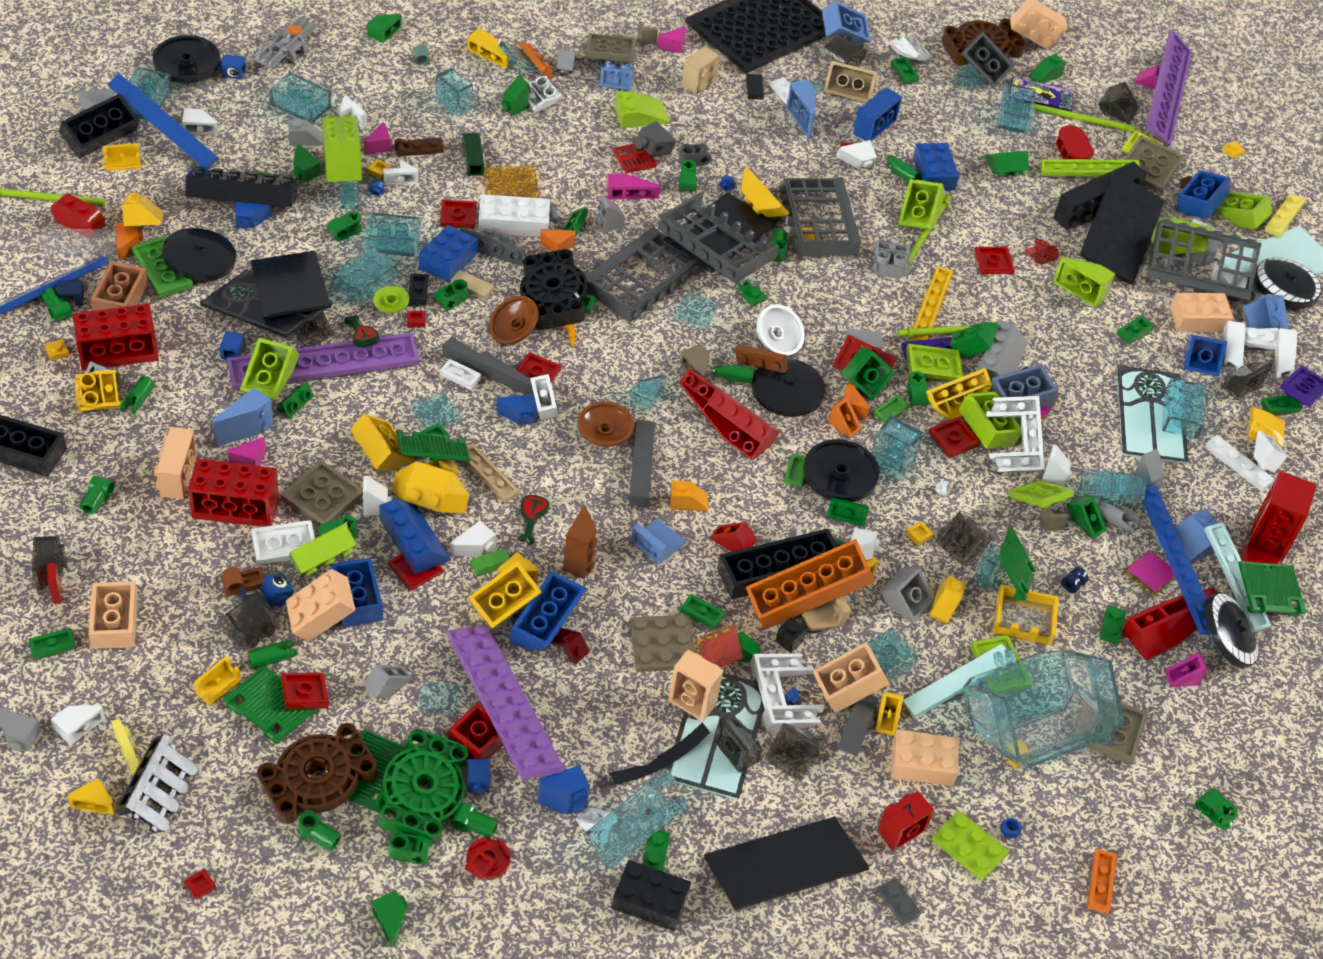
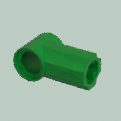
(780, 238)
(56, 306)
(97, 492)
(470, 819)
(319, 832)

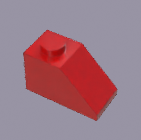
(734, 536)

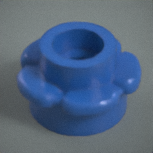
(727, 183)
(377, 188)
(792, 696)
(1010, 823)

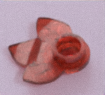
(1042, 252)

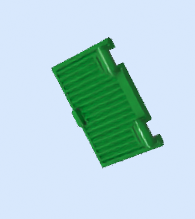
(433, 446)
(1016, 564)
(1274, 586)
(266, 705)
(383, 752)

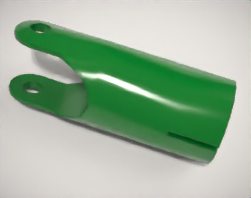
(902, 169)
(734, 373)
(138, 394)
(271, 654)

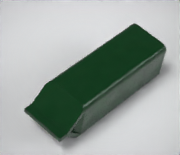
(473, 154)

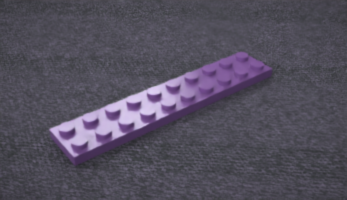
(1169, 89)
(340, 359)
(505, 702)

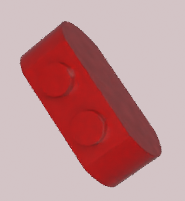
(1073, 143)
(76, 213)

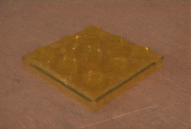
(511, 181)

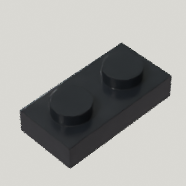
(418, 288)

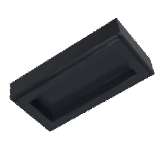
(754, 86)

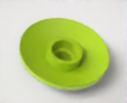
(391, 299)

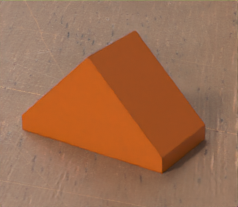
(557, 239)
(857, 402)
(844, 418)

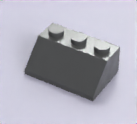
(987, 59)

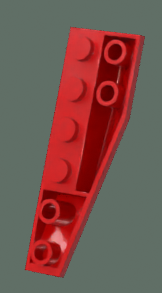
(729, 417)
(1161, 626)

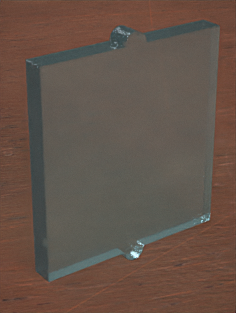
(439, 698)

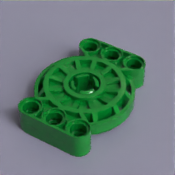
(408, 801)

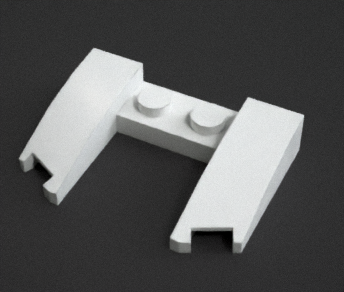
(1282, 341)
(1029, 411)
(767, 671)

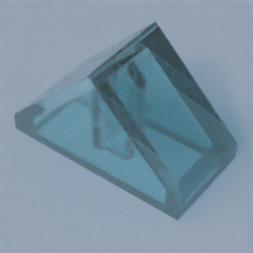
(967, 77)

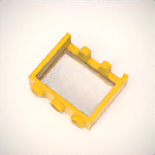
(1027, 619)

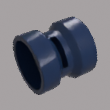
(1074, 580)

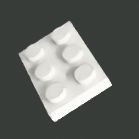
(275, 542)

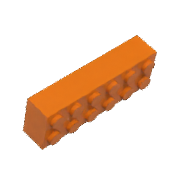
(810, 584)

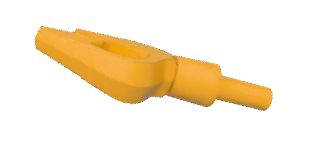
(571, 333)

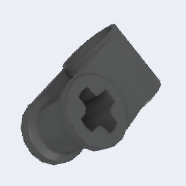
(695, 153)

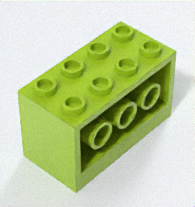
(341, 148)

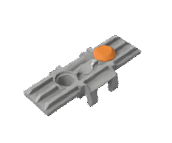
(286, 43)

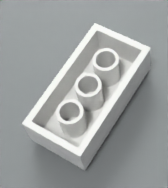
(514, 215)

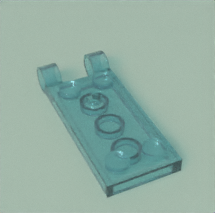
(629, 825)

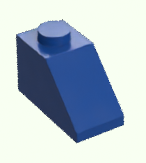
(251, 214)
(519, 408)

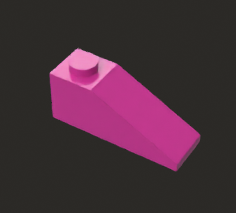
(630, 187)

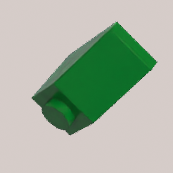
(384, 26)
(1048, 69)
(516, 96)
(305, 165)
(1086, 515)
(390, 915)

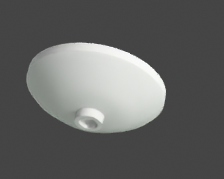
(785, 325)

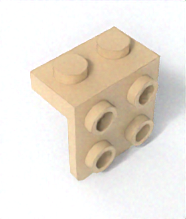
(827, 615)

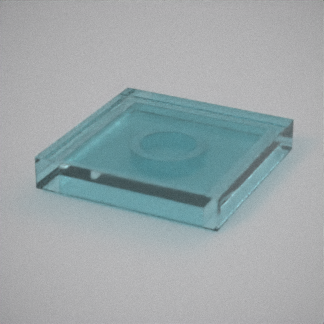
(517, 56)
(696, 310)
(435, 410)

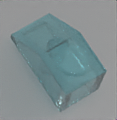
(647, 392)

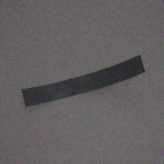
(663, 759)

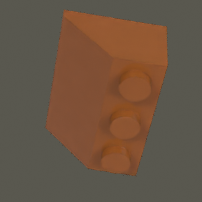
(580, 545)

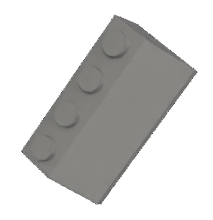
(1005, 351)

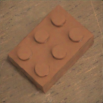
(119, 287)

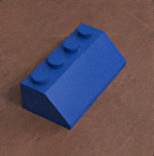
(412, 535)
(546, 613)

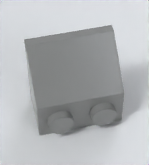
(908, 593)

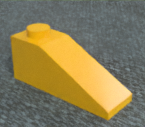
(486, 46)

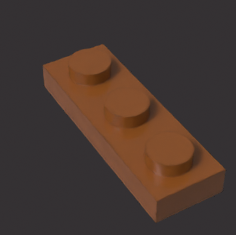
(761, 358)

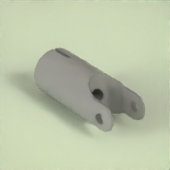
(1116, 516)

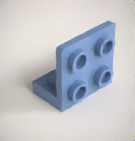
(616, 75)
(1267, 312)
(656, 540)

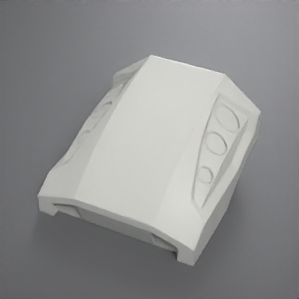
(910, 48)
(542, 94)

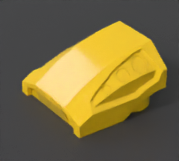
(96, 390)
(1266, 423)

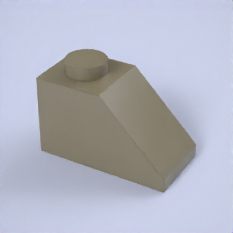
(695, 359)

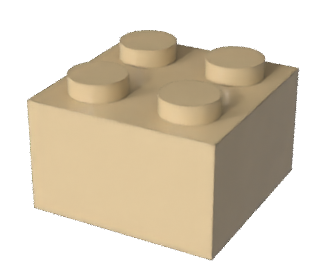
(700, 70)

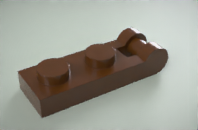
(418, 146)

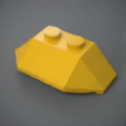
(759, 195)
(949, 396)
(431, 488)

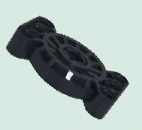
(565, 301)

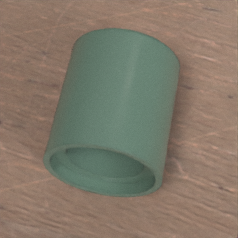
(421, 55)

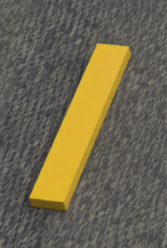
(932, 300)

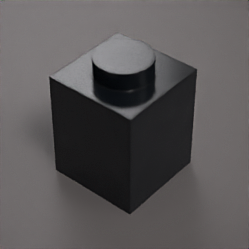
(790, 635)

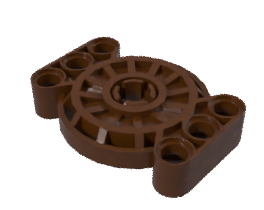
(1001, 35)
(317, 753)

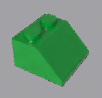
(1008, 162)
(974, 339)
(867, 373)

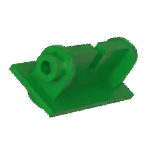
(296, 400)

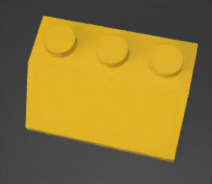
(140, 211)
(379, 443)
(504, 595)

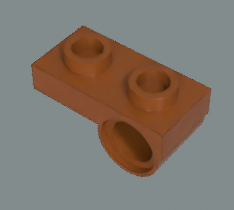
(234, 579)

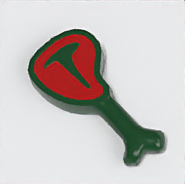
(363, 335)
(531, 509)

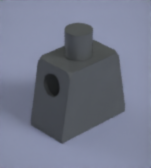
(655, 140)

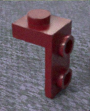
(573, 644)

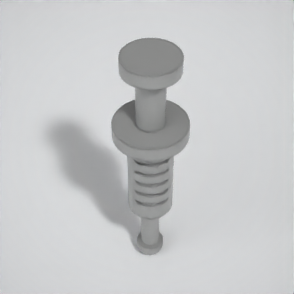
(553, 212)

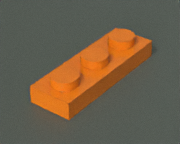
(536, 58)
(1101, 881)

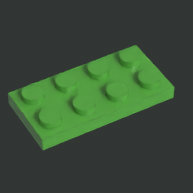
(160, 276)

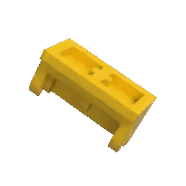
(122, 157)
(217, 681)

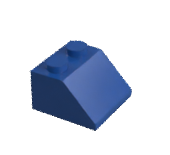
(1204, 354)
(565, 791)

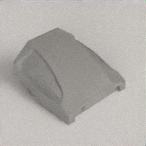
(891, 259)

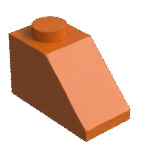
(127, 237)

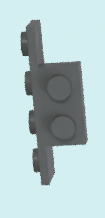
(497, 245)

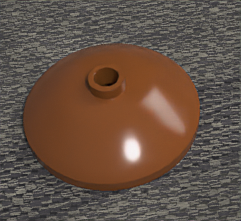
(513, 320)
(606, 417)

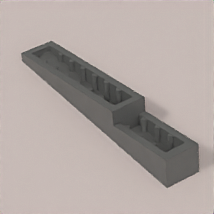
(487, 365)
(642, 463)

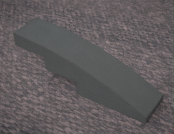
(858, 725)

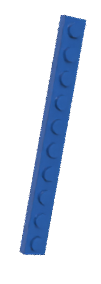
(1176, 557)

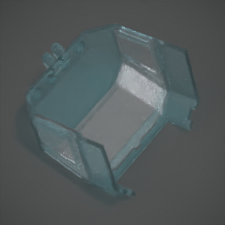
(1044, 705)

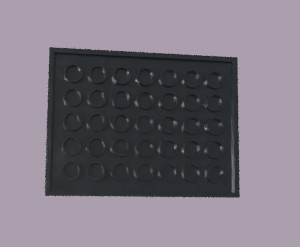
(758, 30)

